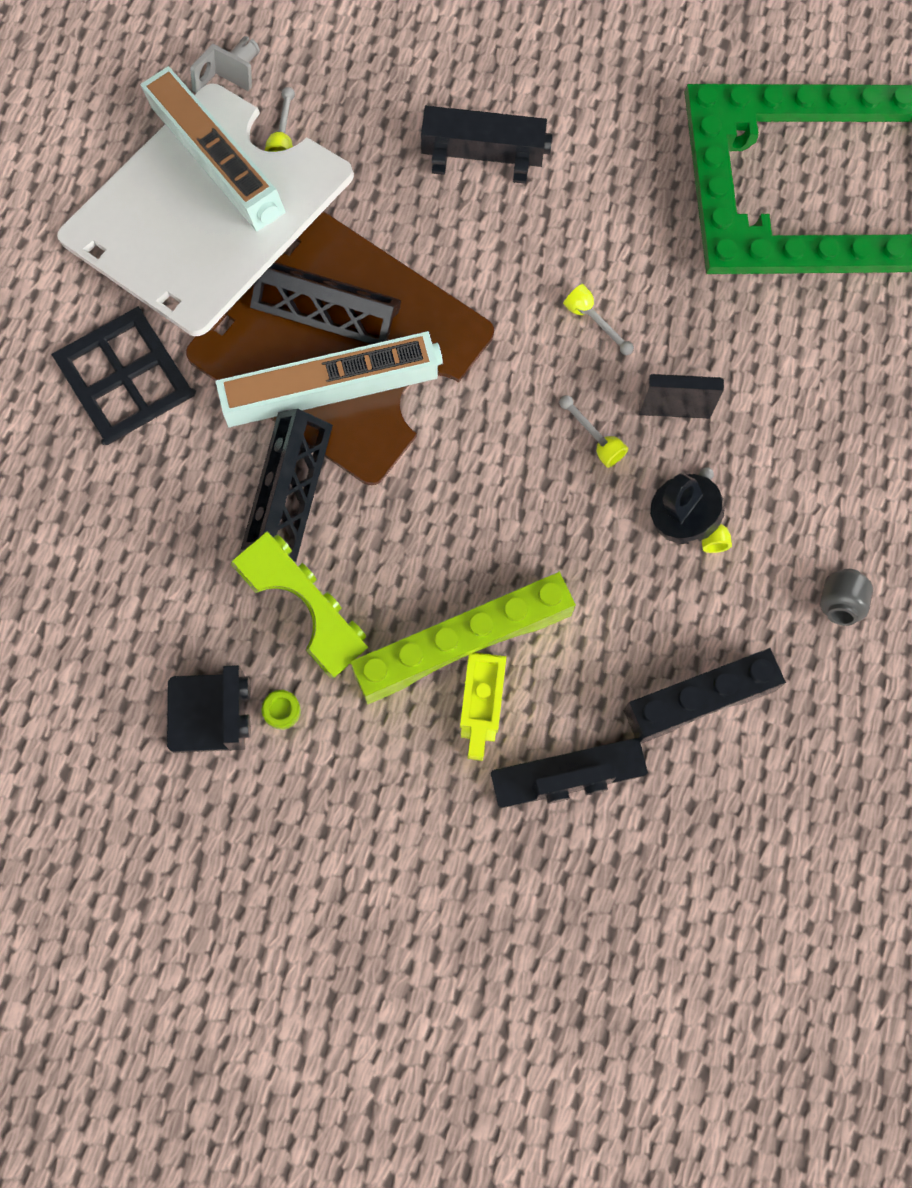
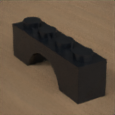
(704, 694)

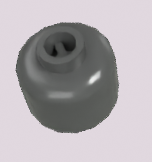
(846, 597)

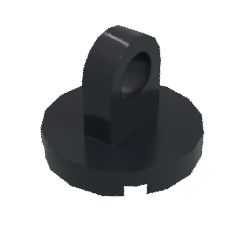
(687, 508)

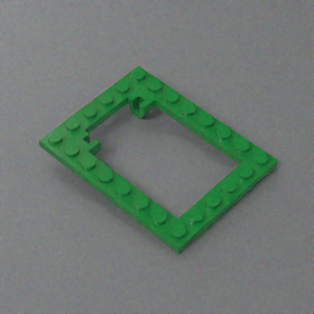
(728, 241)

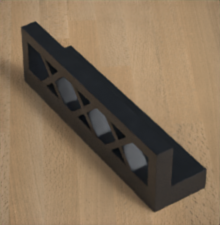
(328, 290)
(280, 473)

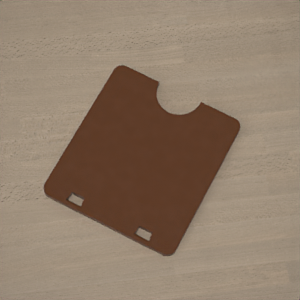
(368, 429)

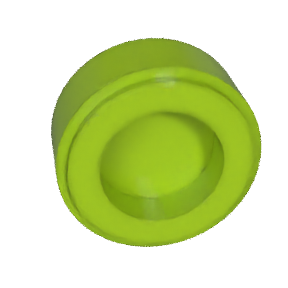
(281, 709)

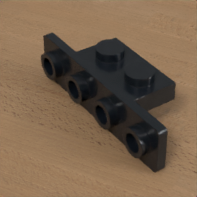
(568, 773)

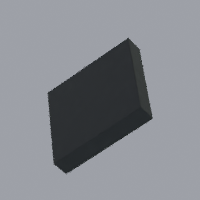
(681, 396)

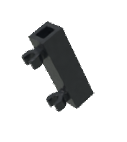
(484, 138)

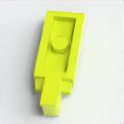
(482, 701)

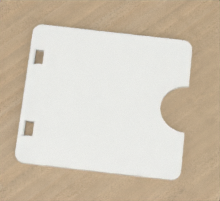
(178, 232)

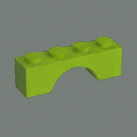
(332, 640)

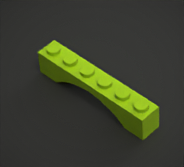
(437, 646)

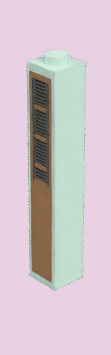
(213, 149)
(329, 378)

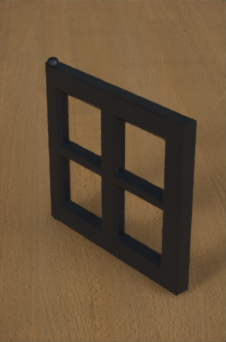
(123, 375)

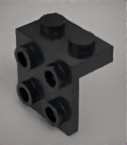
(208, 712)

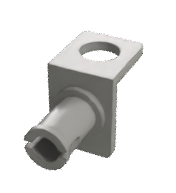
(230, 65)

